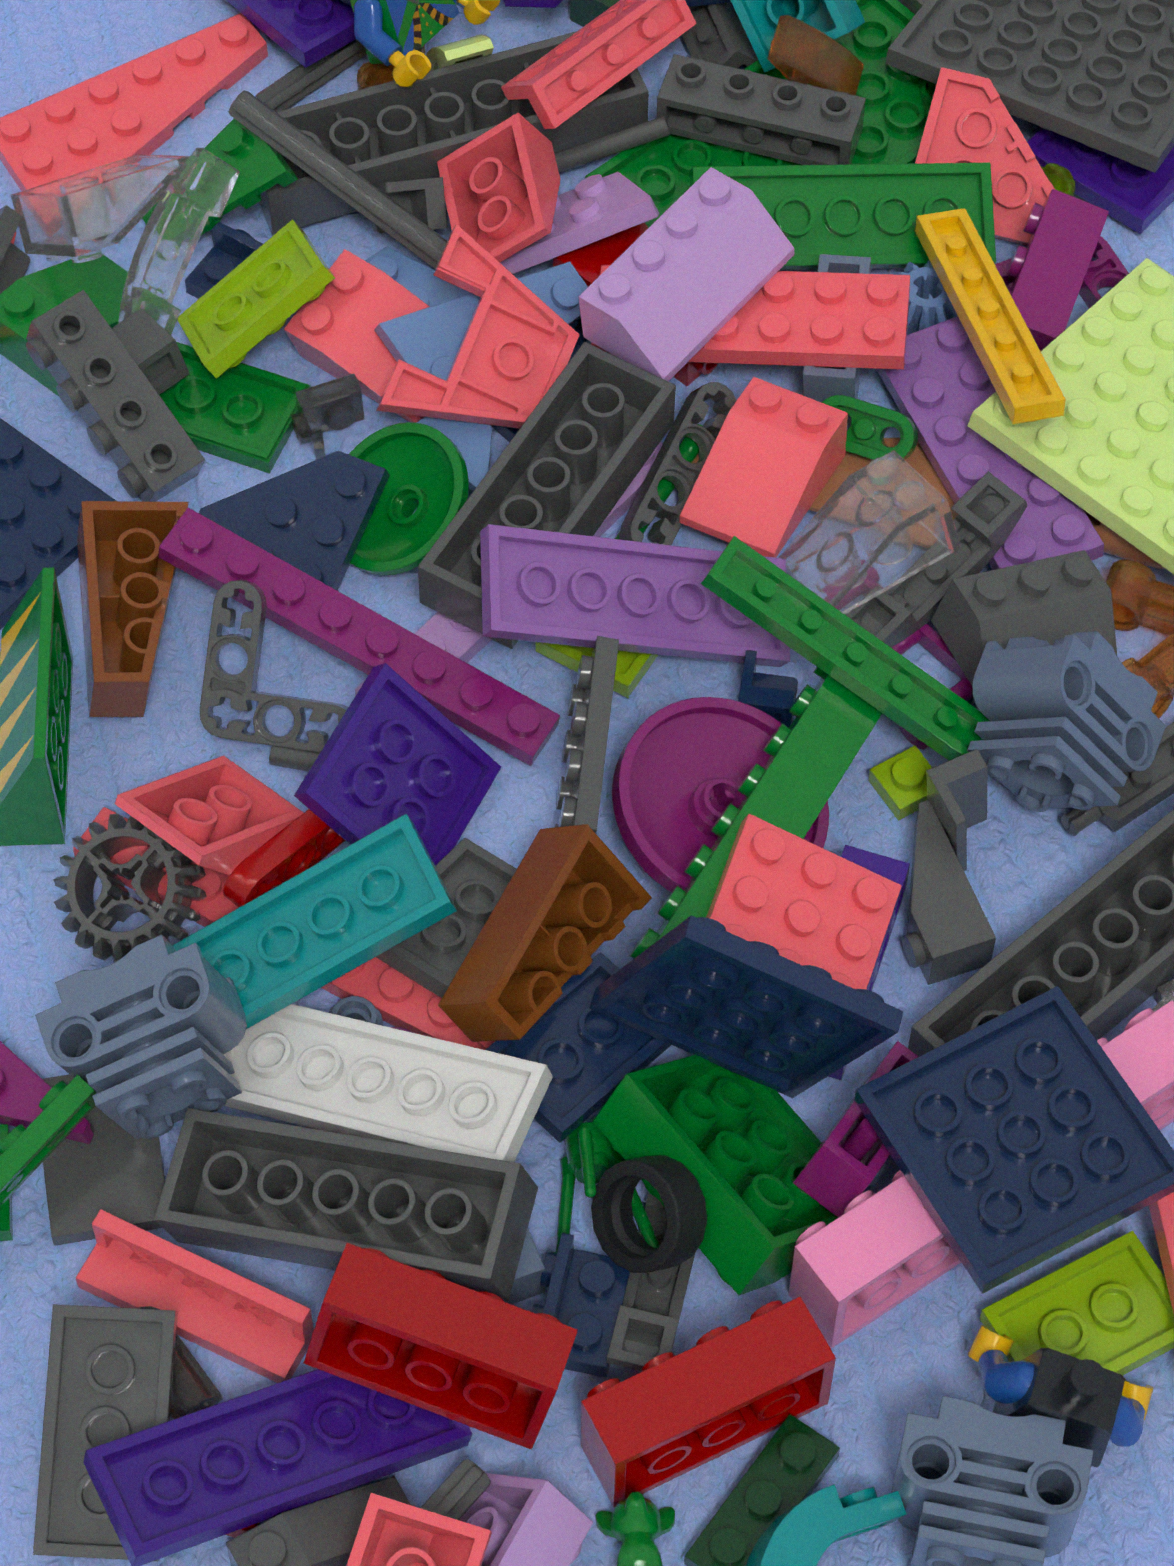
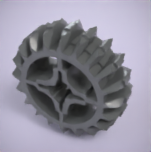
(113, 902)

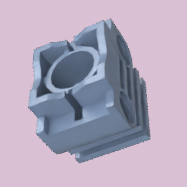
(1063, 720)
(148, 1035)
(988, 1486)

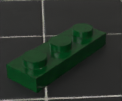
(776, 1481)

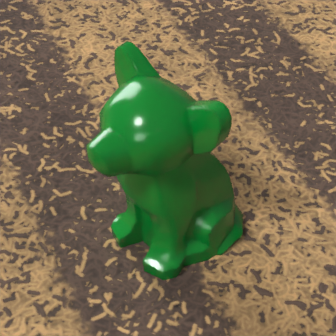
(636, 1525)

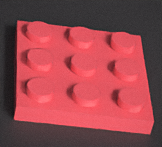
(804, 902)

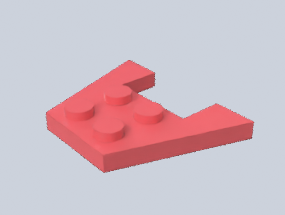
(507, 354)

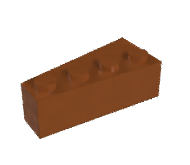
(123, 599)
(541, 932)

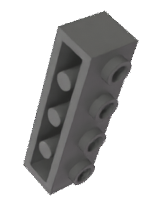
(760, 113)
(113, 398)

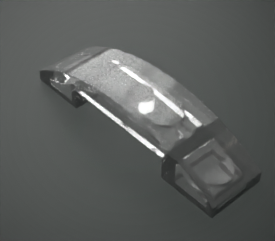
(172, 234)

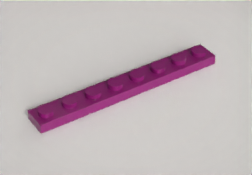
(361, 636)

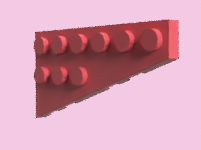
(127, 107)

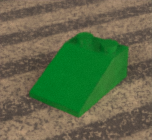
(44, 290)

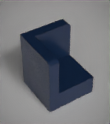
(766, 691)

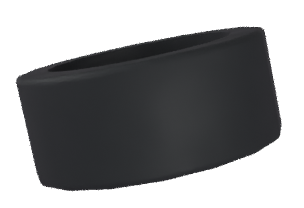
(614, 1216)

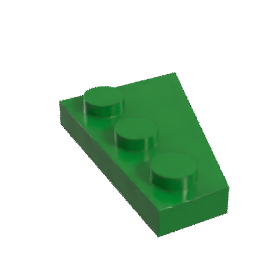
(258, 166)

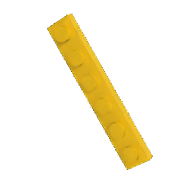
(990, 317)

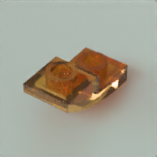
(813, 57)

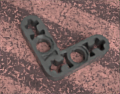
(242, 686)

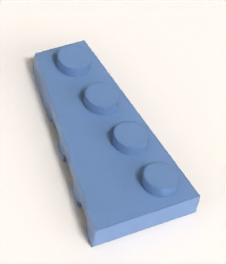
(434, 334)

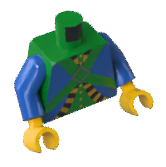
(399, 28)

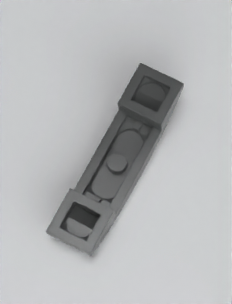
(983, 524)
(650, 1305)

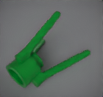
(587, 1161)

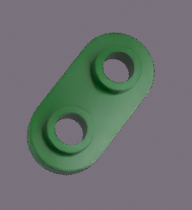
(869, 426)

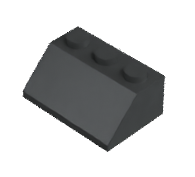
(1024, 600)

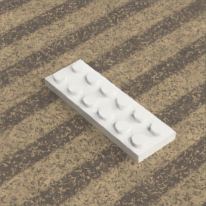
(386, 1084)

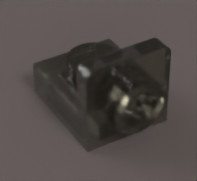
(326, 408)

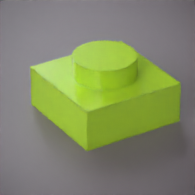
(901, 781)

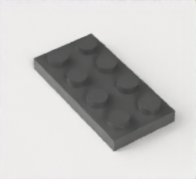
(587, 739)
(103, 1383)

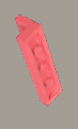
(598, 57)
(212, 1302)

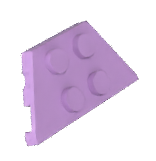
(585, 215)

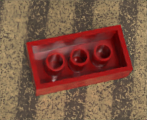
(440, 1345)
(706, 1399)

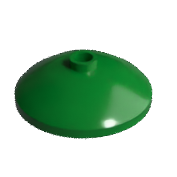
(424, 475)

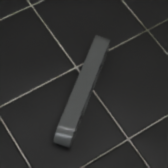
(674, 468)

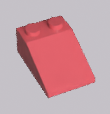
(502, 187)
(341, 322)
(766, 467)
(210, 812)

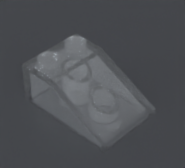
(92, 207)
(872, 534)

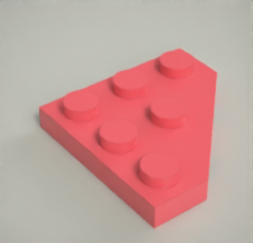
(974, 126)

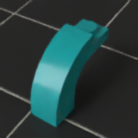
(822, 1519)

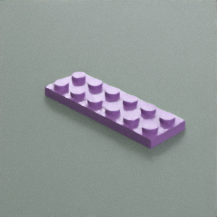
(939, 393)
(632, 591)

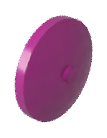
(681, 778)

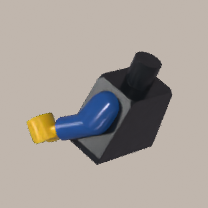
(1062, 1387)

